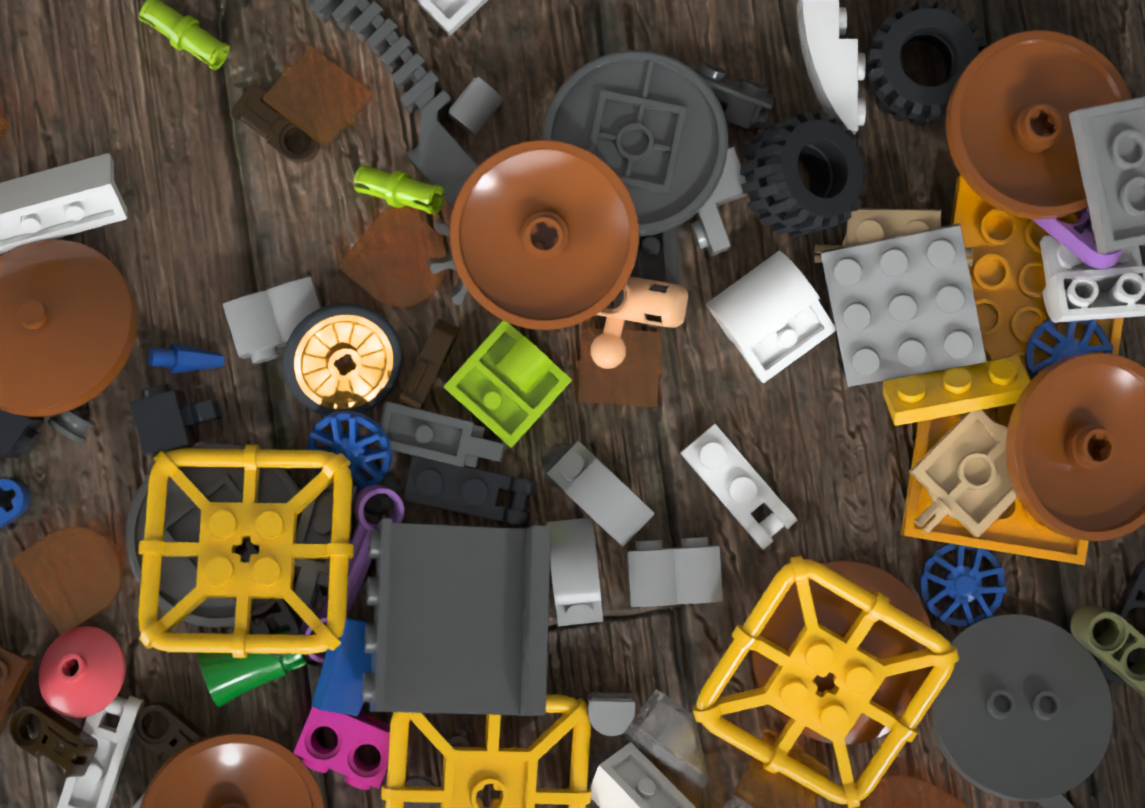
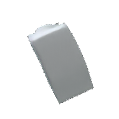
(709, 228)
(600, 493)
(575, 572)

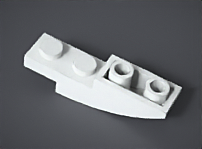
(832, 62)

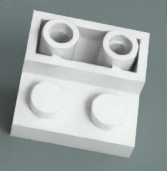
(1088, 293)
(772, 316)

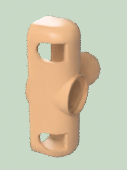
(608, 348)

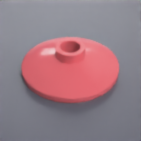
(97, 679)

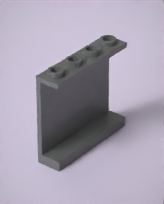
(458, 619)

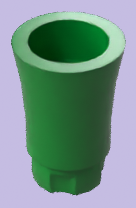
(232, 677)

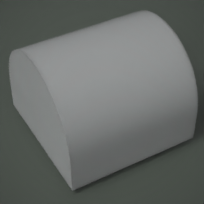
(475, 106)
(611, 712)

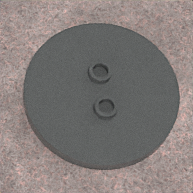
(651, 127)
(183, 525)
(1022, 709)

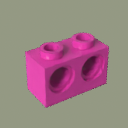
(343, 758)

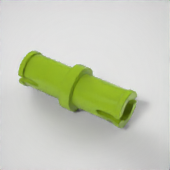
(184, 33)
(399, 189)

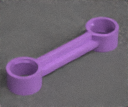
(360, 562)

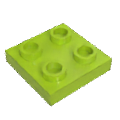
(507, 383)

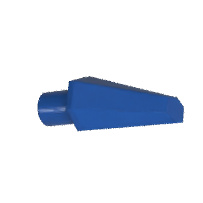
(184, 358)

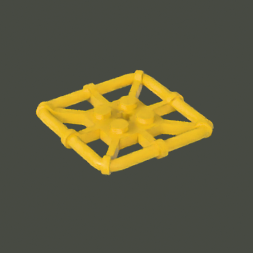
(222, 570)
(817, 653)
(507, 769)

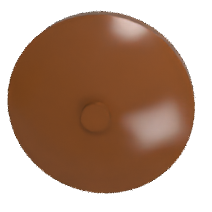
(1013, 121)
(544, 234)
(62, 326)
(1081, 446)
(838, 616)
(233, 773)

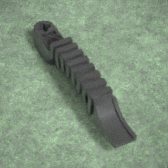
(438, 154)

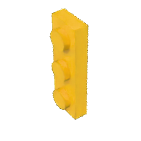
(955, 390)

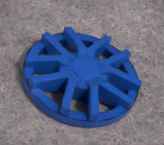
(1065, 345)
(354, 446)
(962, 584)

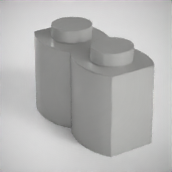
(267, 318)
(674, 574)

